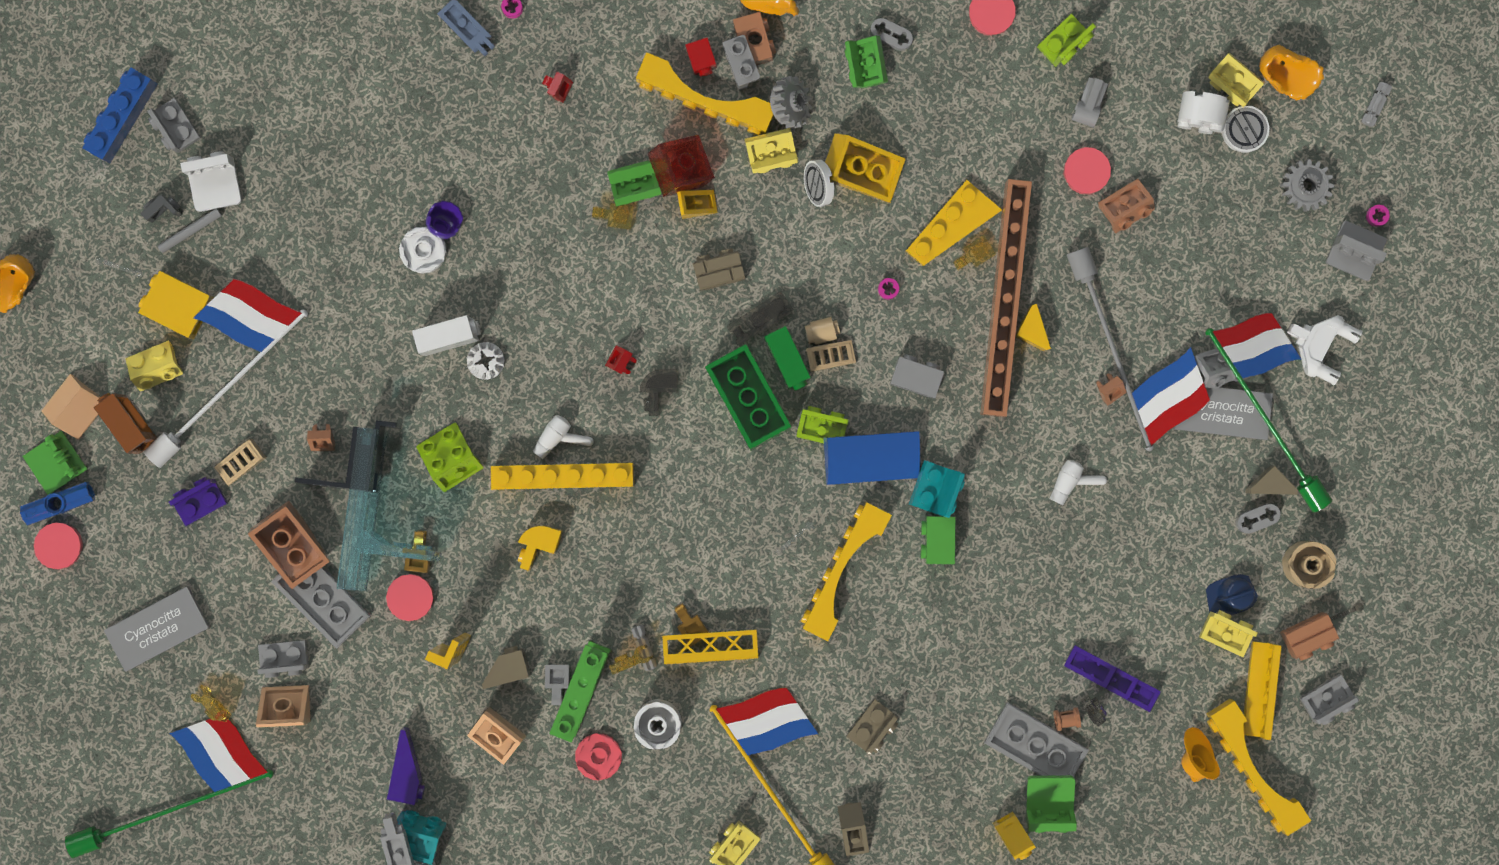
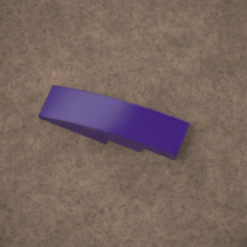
(1112, 678)

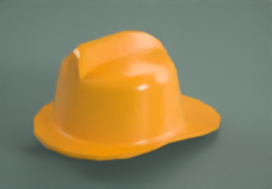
(1199, 756)

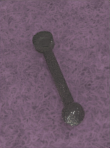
(1358, 607)

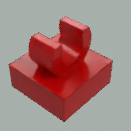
(558, 86)
(619, 359)

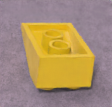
(863, 167)

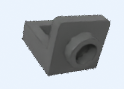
(156, 207)

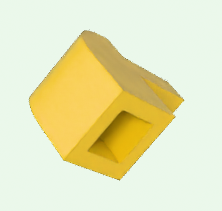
(536, 538)

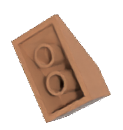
(289, 544)

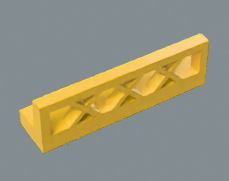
(447, 656)
(710, 656)
(1261, 689)

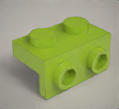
(816, 426)

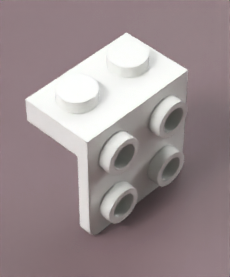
(212, 181)

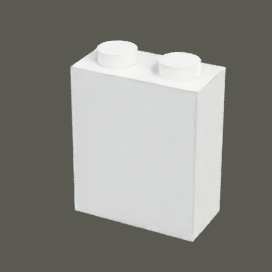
(446, 335)

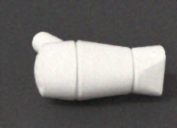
(554, 433)
(1070, 477)

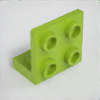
(1062, 42)
(448, 457)

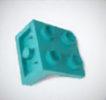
(937, 489)
(422, 834)

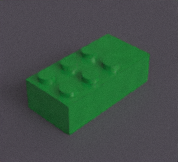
(748, 397)

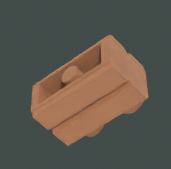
(1309, 636)

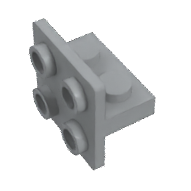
(1356, 251)

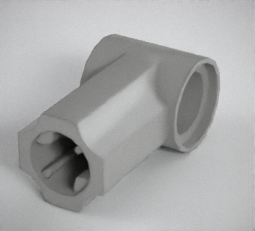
(1089, 106)

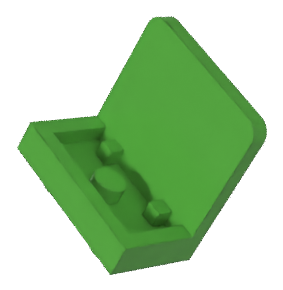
(1050, 803)

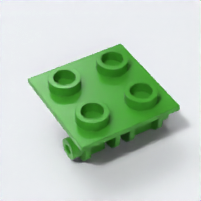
(54, 462)

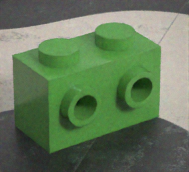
(939, 540)

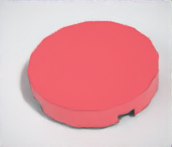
(991, 16)
(1087, 170)
(58, 545)
(410, 597)
(598, 748)

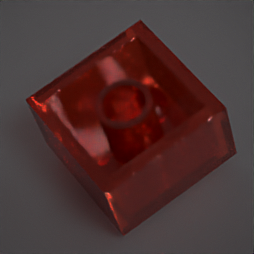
(681, 165)

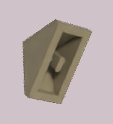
(1271, 482)

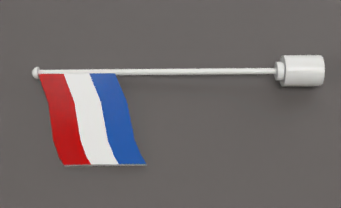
(248, 319)

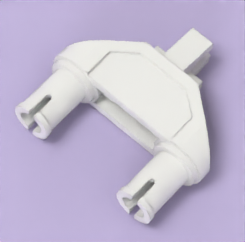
(1315, 342)

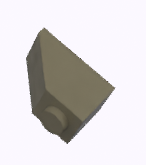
(507, 668)
(853, 829)

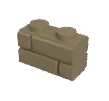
(718, 270)

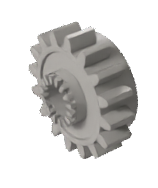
(790, 102)
(1295, 189)

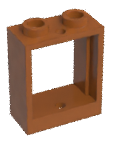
(125, 423)

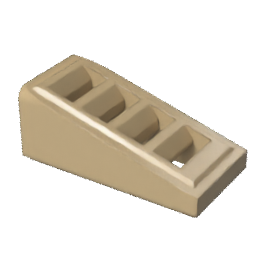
(812, 361)
(255, 451)

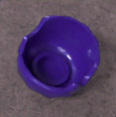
(444, 219)

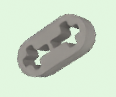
(893, 29)
(1259, 523)

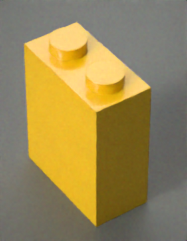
(174, 304)

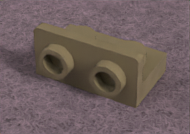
(872, 727)

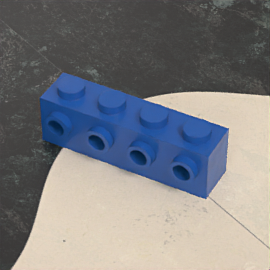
(119, 115)

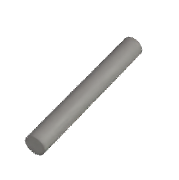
(189, 230)

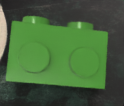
(866, 62)
(633, 183)

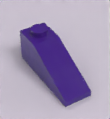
(406, 775)

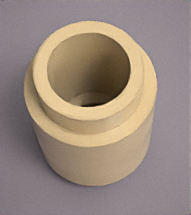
(822, 331)

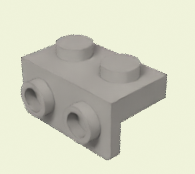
(1329, 700)

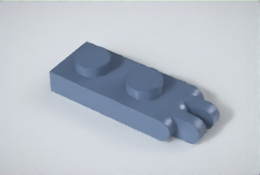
(466, 27)

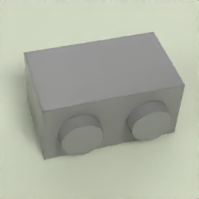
(916, 376)

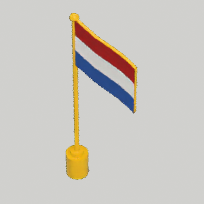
(762, 726)

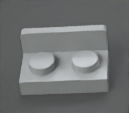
(741, 61)
(174, 126)
(1214, 369)
(283, 657)

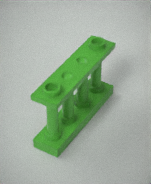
(580, 691)

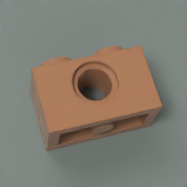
(756, 25)

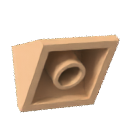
(72, 407)
(284, 706)
(496, 735)

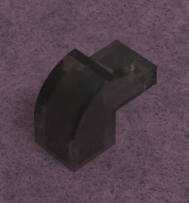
(658, 382)

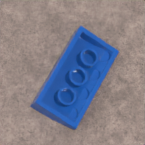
(872, 457)

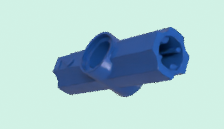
(44, 507)

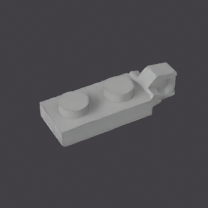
(395, 842)

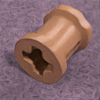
(1067, 719)

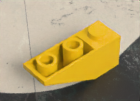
(1014, 836)

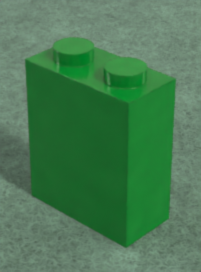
(787, 358)

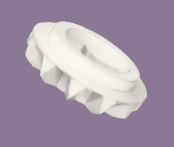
(495, 366)

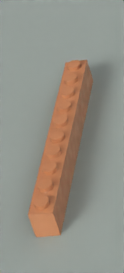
(1006, 298)

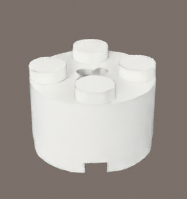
(1203, 111)
(658, 737)

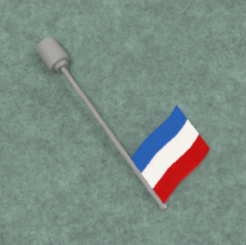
(1165, 396)

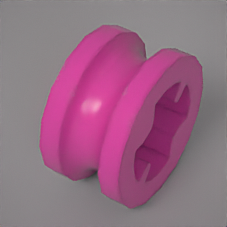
(519, 9)
(1371, 211)
(895, 286)

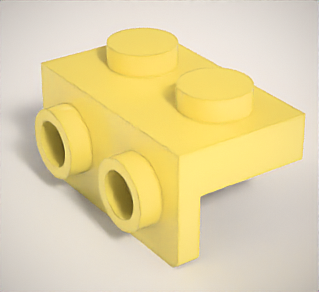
(1235, 80)
(771, 151)
(153, 366)
(1227, 634)
(735, 846)

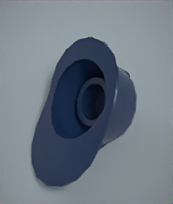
(1231, 595)

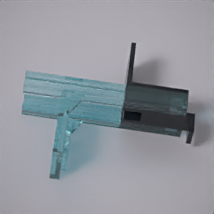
(364, 485)

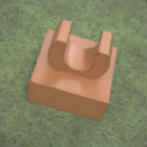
(1112, 390)
(321, 440)

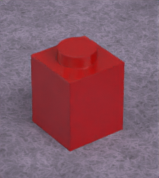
(701, 57)

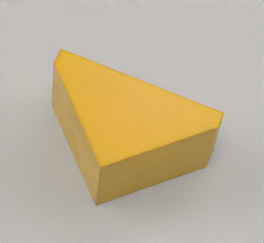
(696, 203)
(1032, 329)

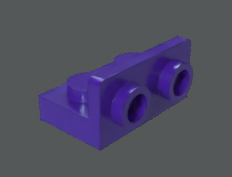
(198, 501)

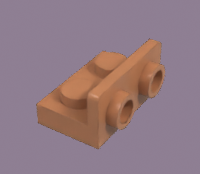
(1127, 206)

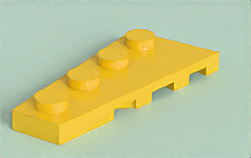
(957, 219)

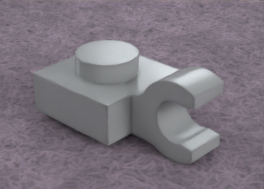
(557, 678)

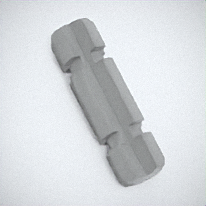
(1376, 104)
(639, 632)

